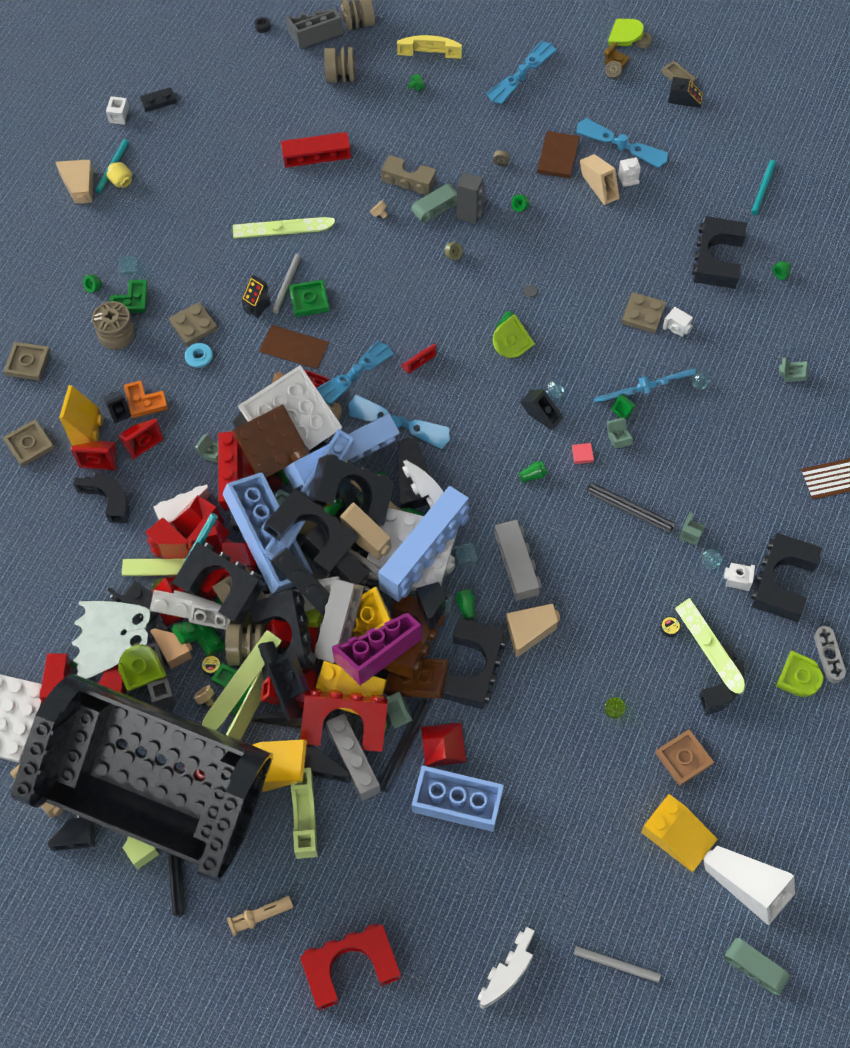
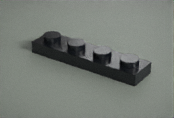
(302, 579)

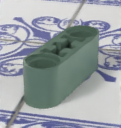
(435, 203)
(757, 966)

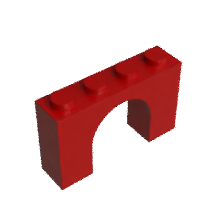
(284, 632)
(58, 668)
(320, 704)
(319, 962)

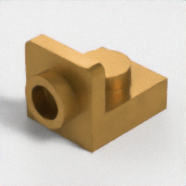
(613, 55)

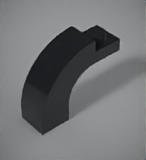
(102, 484)
(720, 696)

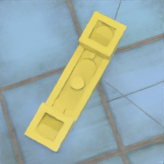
(429, 43)

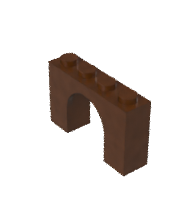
(411, 660)

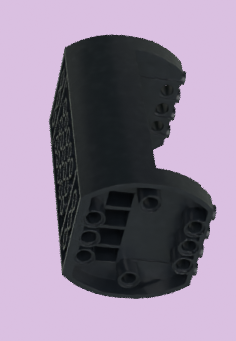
(81, 768)

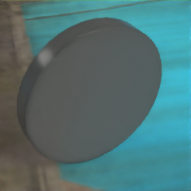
(530, 291)

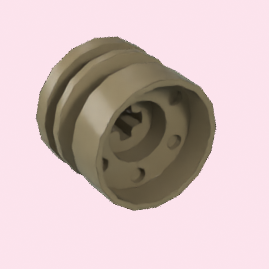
(357, 11)
(339, 64)
(113, 325)
(240, 643)

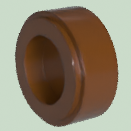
(299, 454)

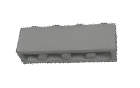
(517, 560)
(338, 617)
(353, 757)

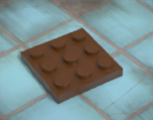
(269, 441)

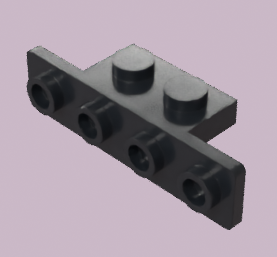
(140, 596)
(286, 678)

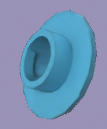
(198, 348)

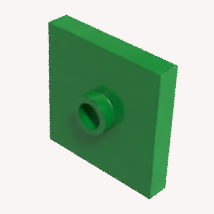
(309, 298)

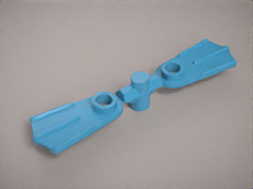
(505, 88)
(648, 154)
(645, 385)
(335, 387)
(429, 432)

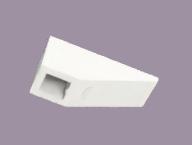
(172, 507)

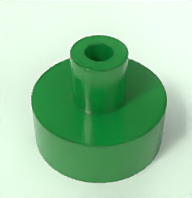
(416, 83)
(520, 203)
(781, 270)
(91, 283)

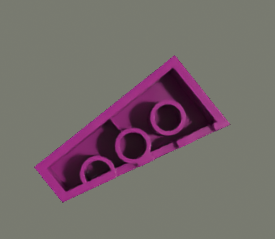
(379, 647)

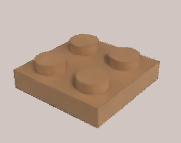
(684, 757)

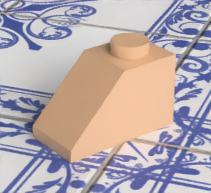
(171, 648)

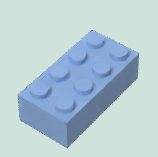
(457, 798)

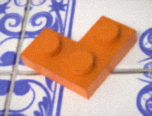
(143, 404)

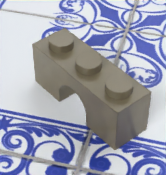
(419, 181)

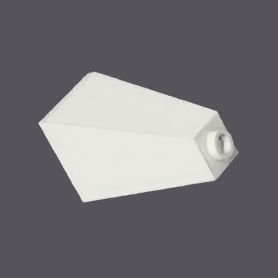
(754, 883)

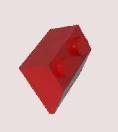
(166, 541)

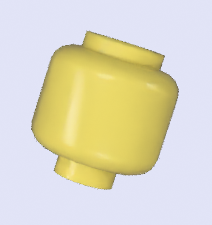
(119, 174)

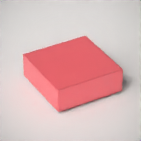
(582, 453)

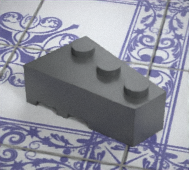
(314, 28)
(470, 198)

